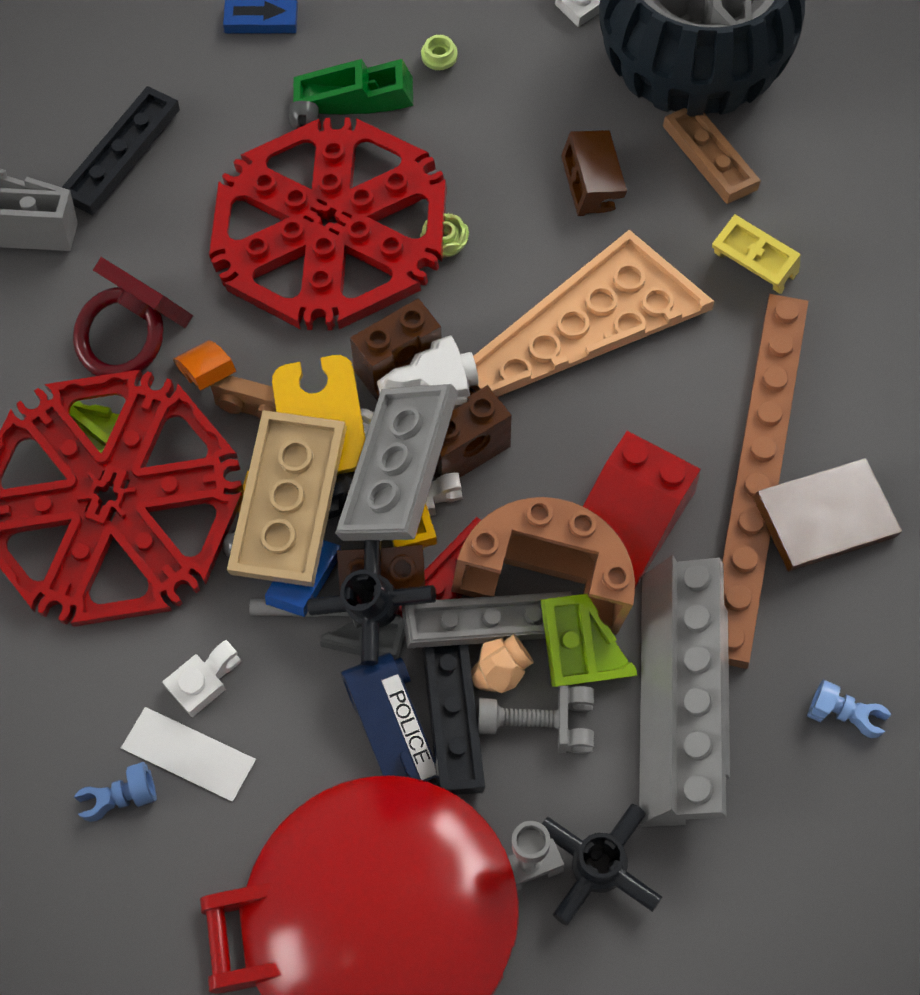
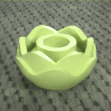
(455, 232)

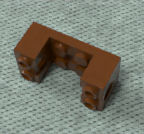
(476, 428)

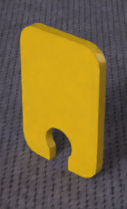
(335, 402)

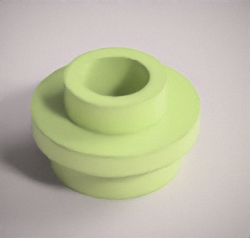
(439, 52)

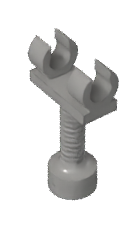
(576, 698)
(534, 853)

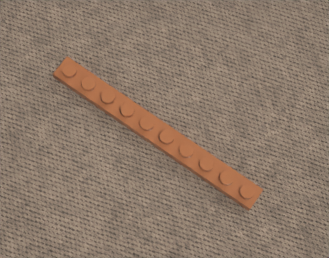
(760, 468)

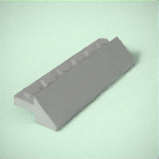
(684, 693)

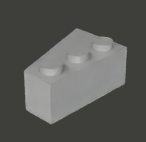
(35, 215)

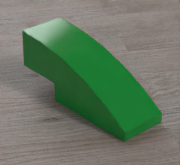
(356, 89)

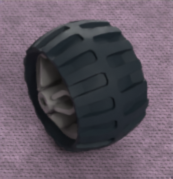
(700, 51)

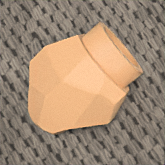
(501, 665)

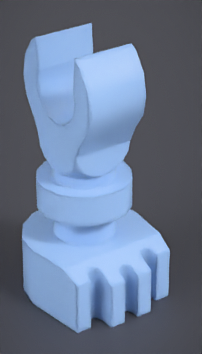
(828, 700)

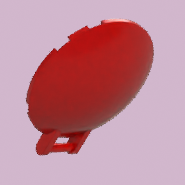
(372, 896)

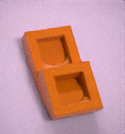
(205, 364)

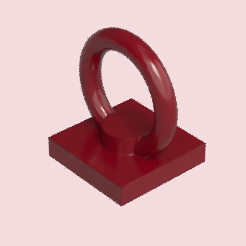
(136, 298)

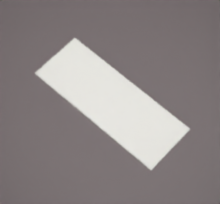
(188, 754)

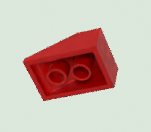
(642, 496)

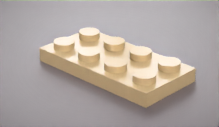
(287, 498)

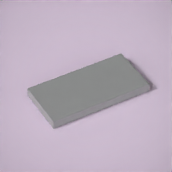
(397, 463)

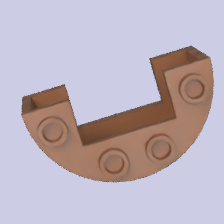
(555, 541)

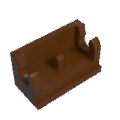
(593, 171)

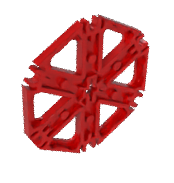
(326, 246)
(88, 472)

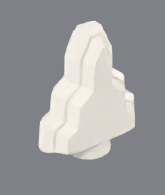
(436, 366)

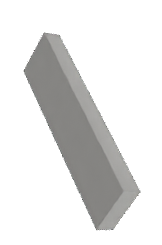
(475, 620)

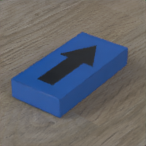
(260, 16)

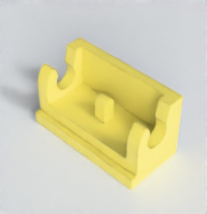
(757, 252)

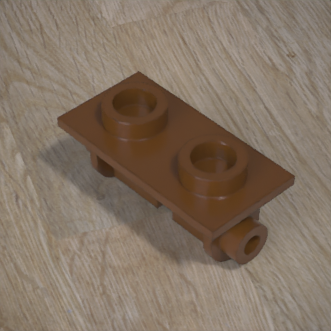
(399, 565)

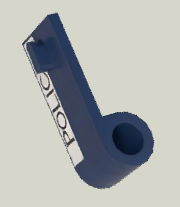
(390, 718)

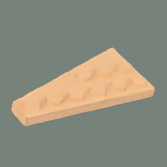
(601, 307)

